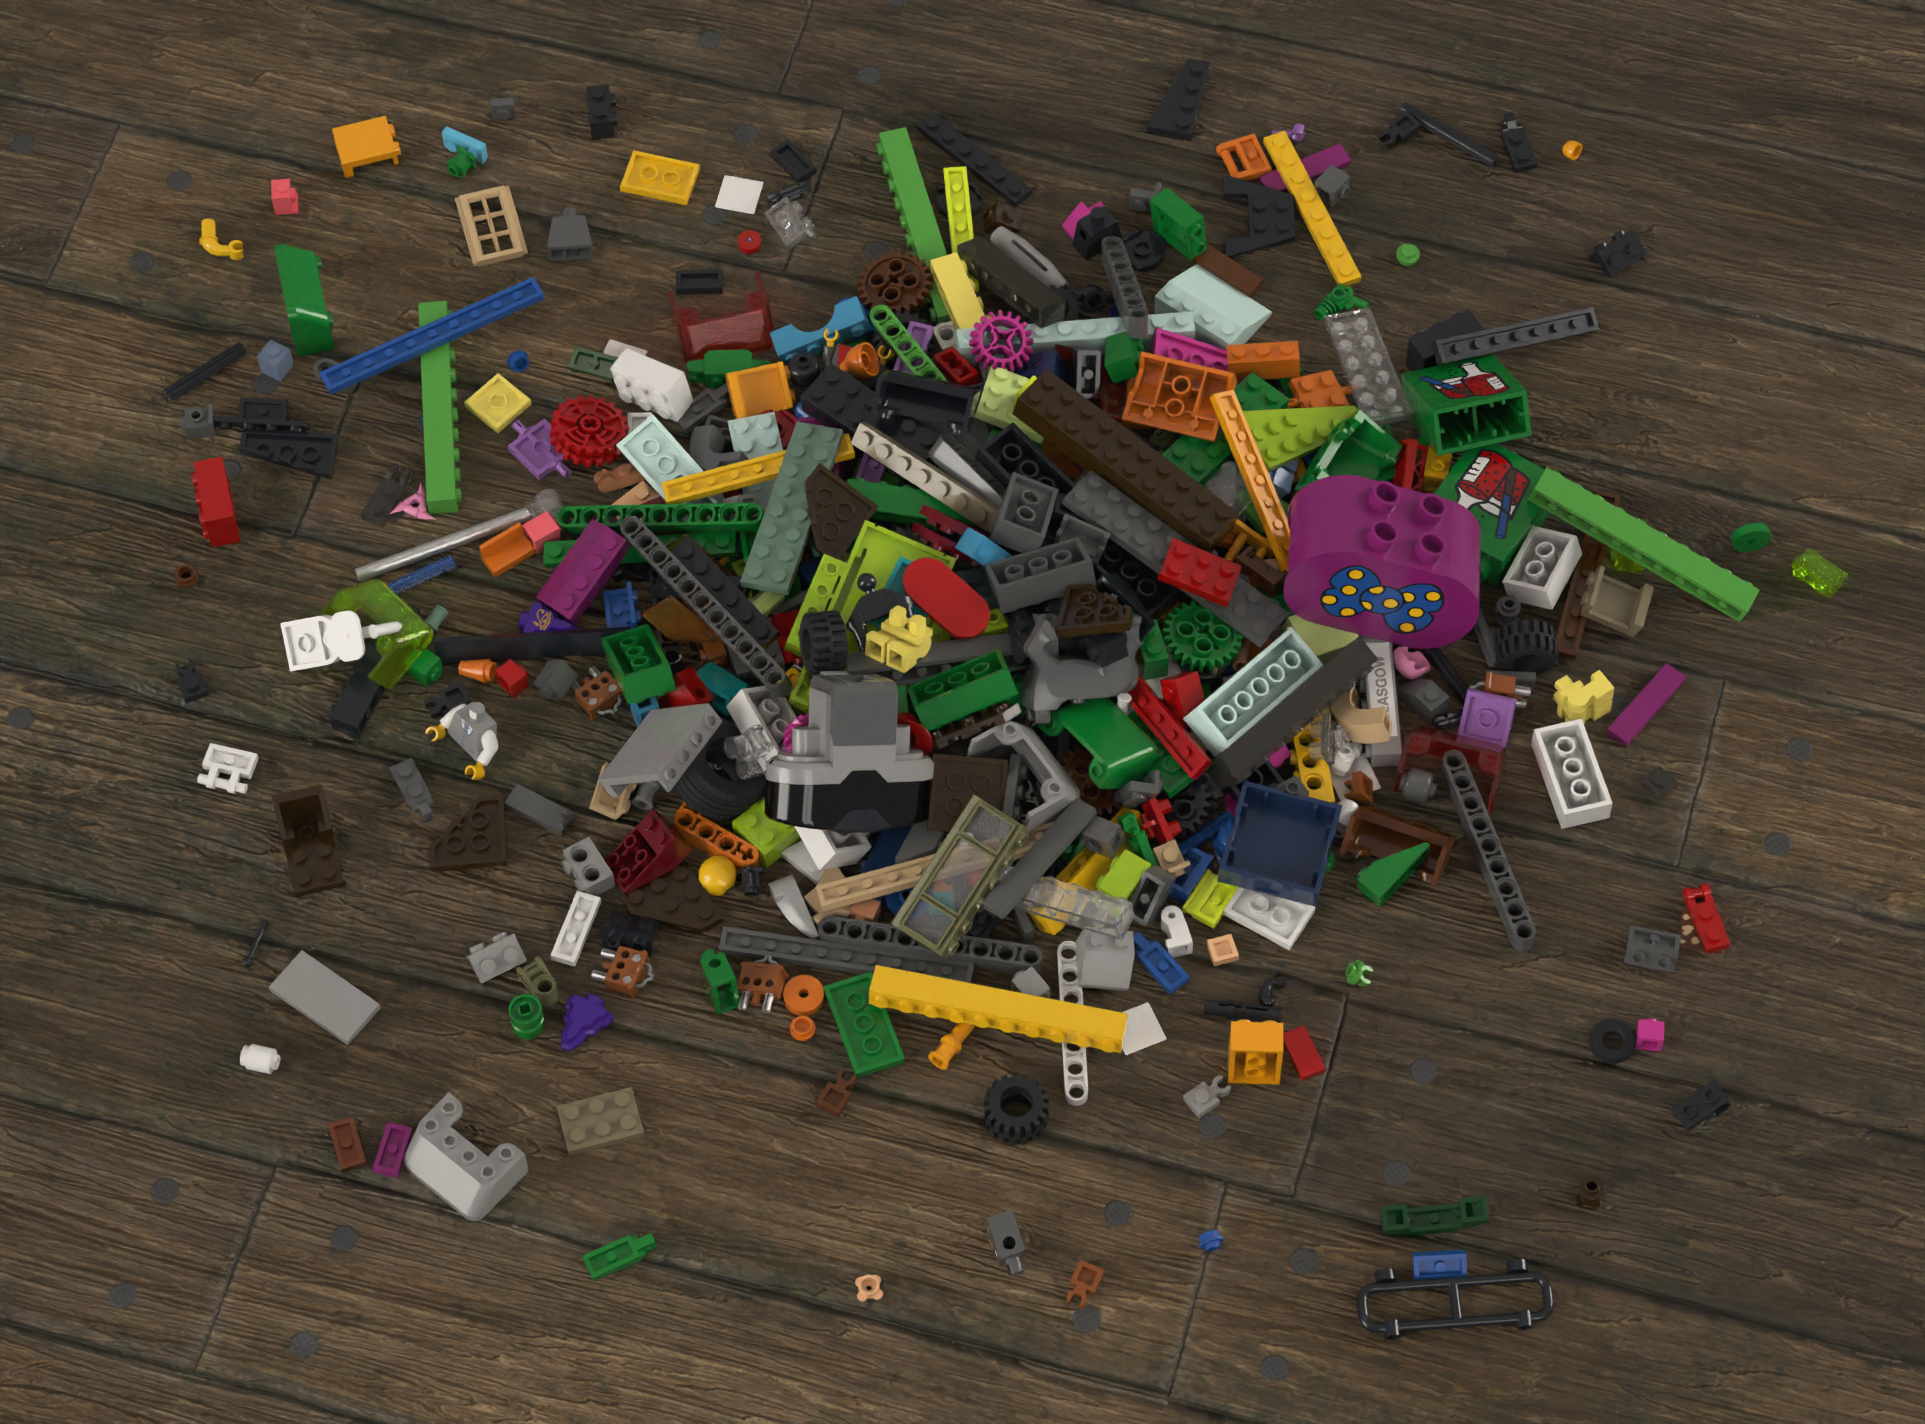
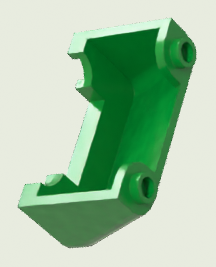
(1353, 448)
(1115, 741)

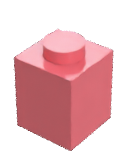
(542, 530)

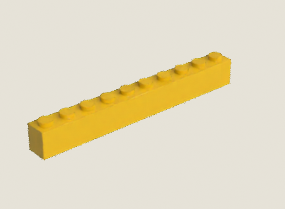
(998, 1009)

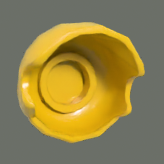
(717, 875)

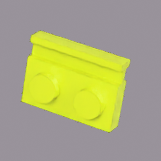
(1209, 900)

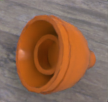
(861, 361)

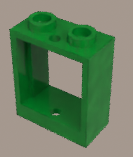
(1178, 224)

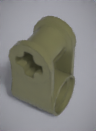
(537, 978)

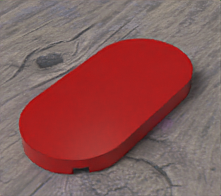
(946, 598)

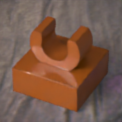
(1361, 788)

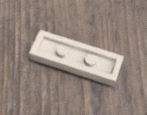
(575, 928)

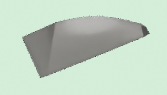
(791, 903)

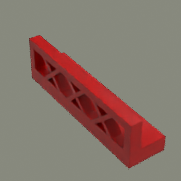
(1406, 465)

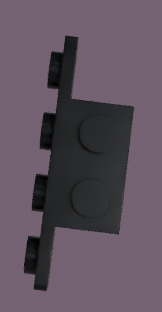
(261, 413)

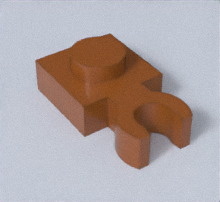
(1085, 1281)

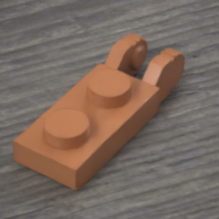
(617, 478)

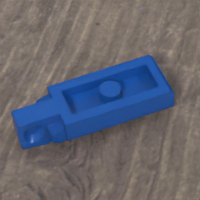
(1159, 964)

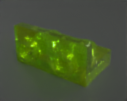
(1818, 572)

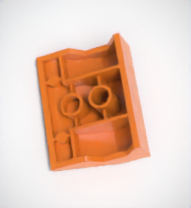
(1177, 396)

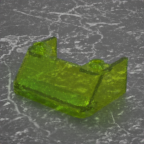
(385, 606)

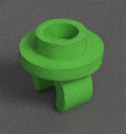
(1355, 973)

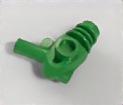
(1337, 300)

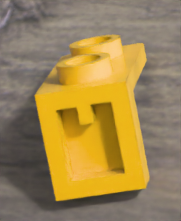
(1435, 470)

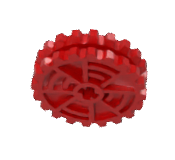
(588, 430)

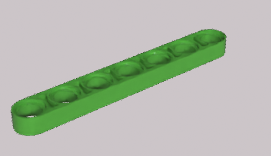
(901, 338)

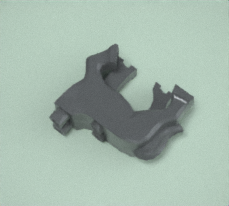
(1063, 677)

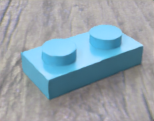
(453, 139)

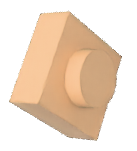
(1222, 950)

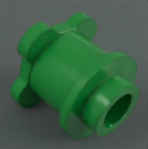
(461, 163)

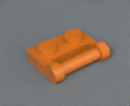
(1250, 156)

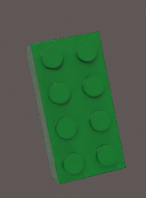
(638, 664)
(962, 690)

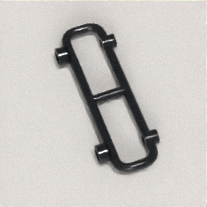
(1516, 1273)

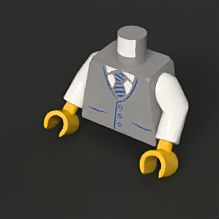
(473, 732)

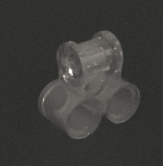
(750, 751)

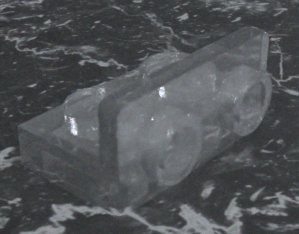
(789, 222)

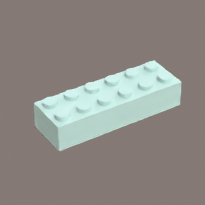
(1253, 691)

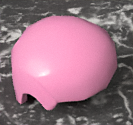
(1409, 664)

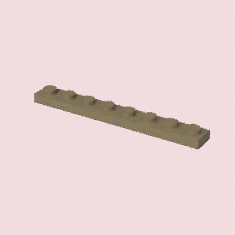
(925, 476)

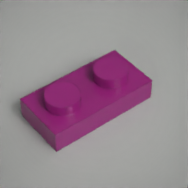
(392, 1150)

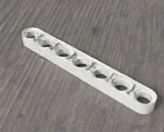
(1079, 1056)

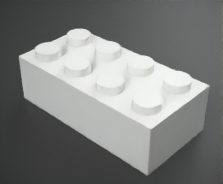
(1571, 773)

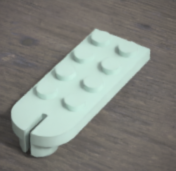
(756, 438)
(661, 458)

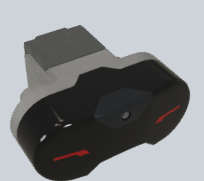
(851, 762)

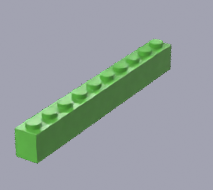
(914, 206)
(439, 418)
(1643, 544)

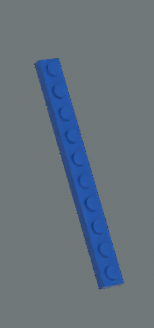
(431, 335)

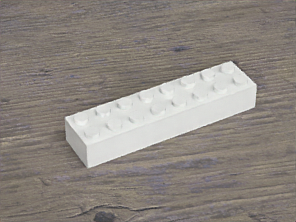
(774, 714)

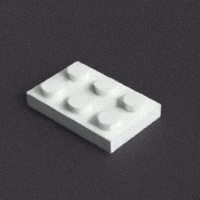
(1269, 915)

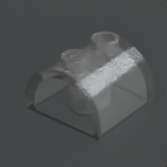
(1229, 486)

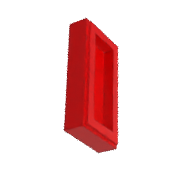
(1303, 1053)

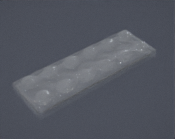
(1368, 366)

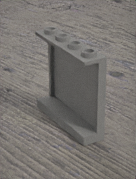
(661, 747)

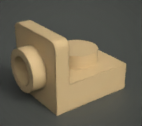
(1170, 858)

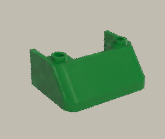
(304, 299)

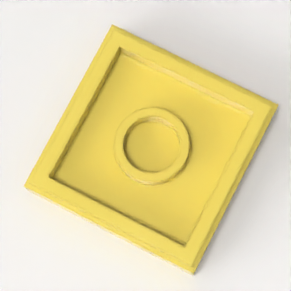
(497, 403)

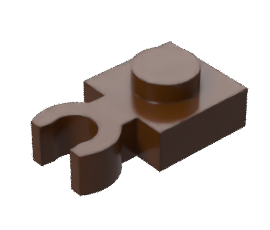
(835, 1096)

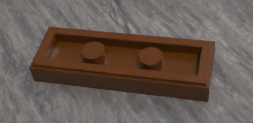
(1229, 271)

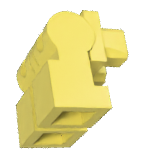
(899, 640)
(1582, 701)

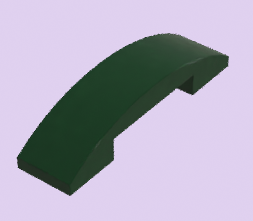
(1434, 1218)

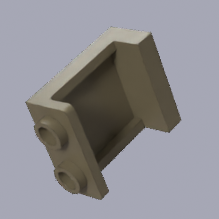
(1615, 602)

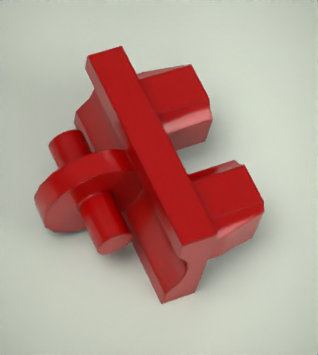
(1154, 821)

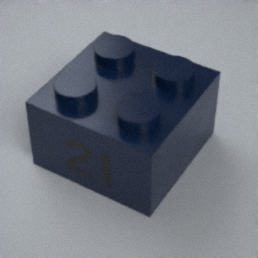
(1040, 362)

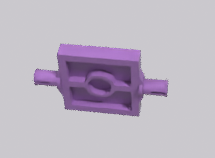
(535, 450)

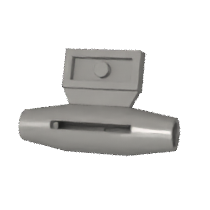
(1027, 257)

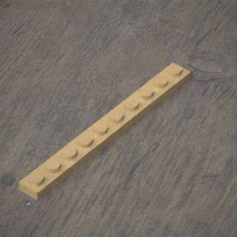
(891, 878)

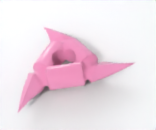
(421, 511)

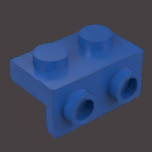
(620, 607)

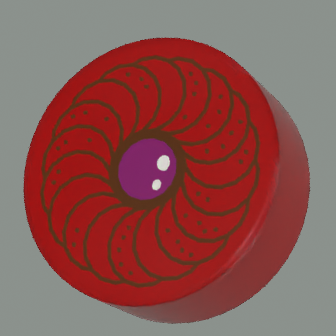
(749, 242)

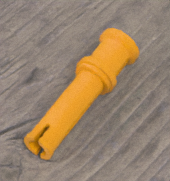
(950, 1045)

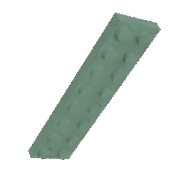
(786, 517)

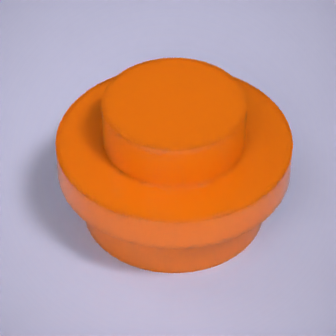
(802, 1028)

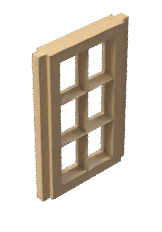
(508, 211)

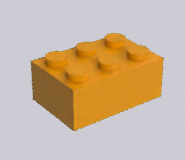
(1255, 1052)

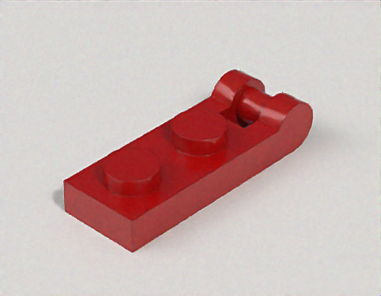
(1706, 918)

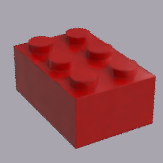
(215, 502)

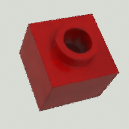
(512, 678)

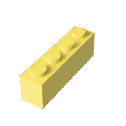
(957, 291)

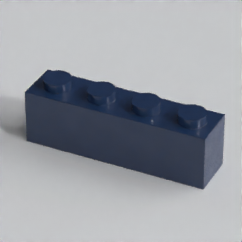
(884, 851)

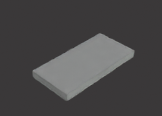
(324, 997)

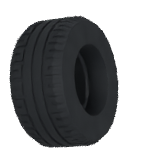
(711, 793)

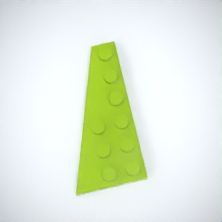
(1294, 432)

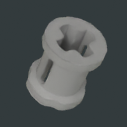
(645, 795)

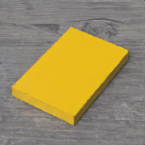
(660, 177)

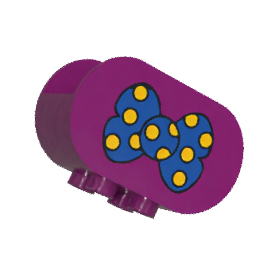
(1383, 561)

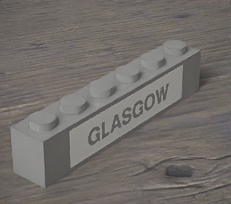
(1380, 691)

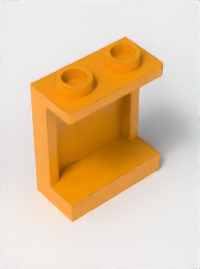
(365, 143)
(760, 390)

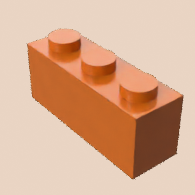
(1265, 360)

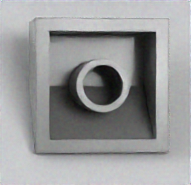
(1104, 960)

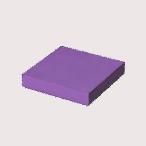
(1487, 717)

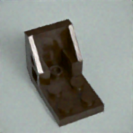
(308, 840)

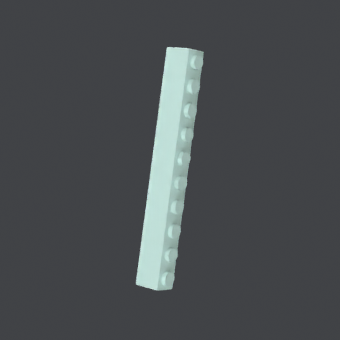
(1080, 333)

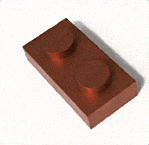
(347, 1144)

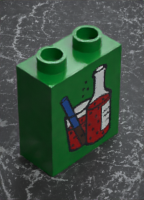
(1466, 404)
(1496, 491)

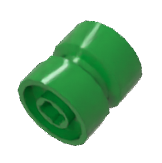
(526, 1016)

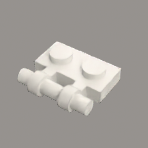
(227, 761)

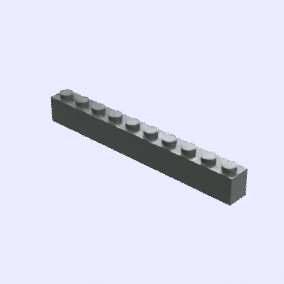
(949, 654)

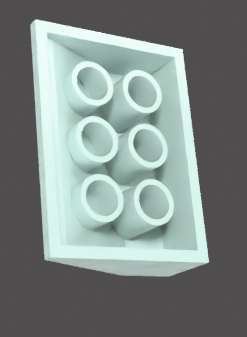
(1219, 310)

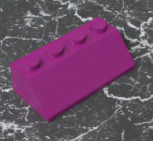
(584, 571)

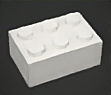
(651, 385)
(1542, 567)

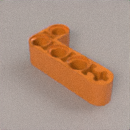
(741, 853)

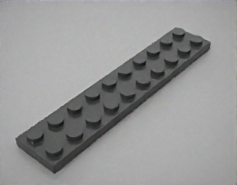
(1149, 541)

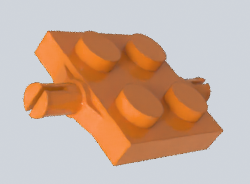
(1317, 391)

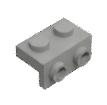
(496, 956)

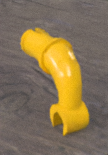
(210, 242)

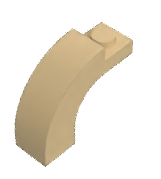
(1363, 725)

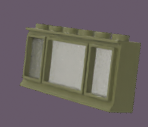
(960, 877)

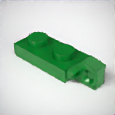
(1136, 838)
(617, 1255)

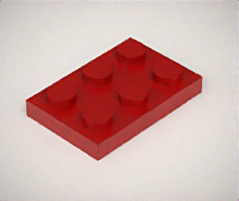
(1199, 572)

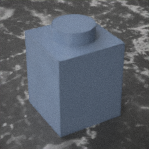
(275, 360)

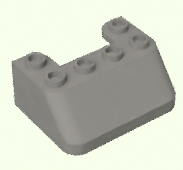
(457, 1168)

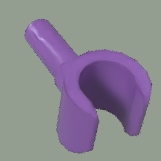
(1296, 133)

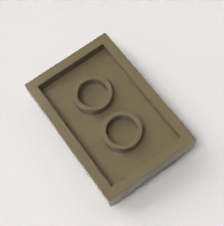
(600, 1121)

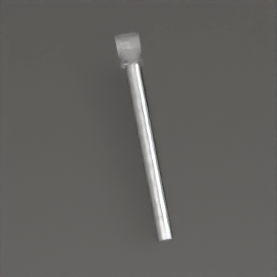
(546, 500)

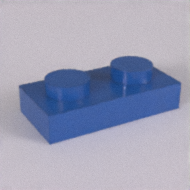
(1439, 1264)

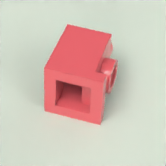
(284, 197)

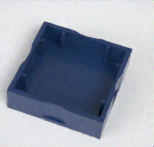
(1279, 843)

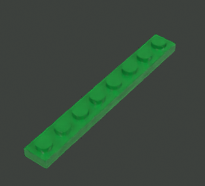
(715, 543)

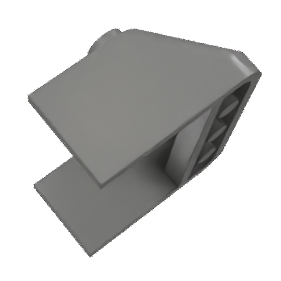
(1056, 787)

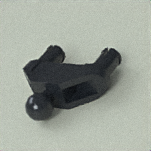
(873, 607)

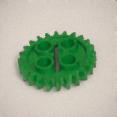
(1200, 637)

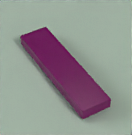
(1314, 165)
(1646, 704)

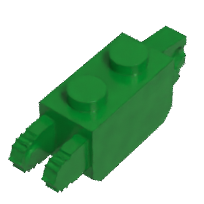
(718, 363)

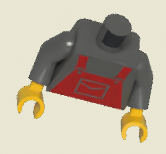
(838, 353)

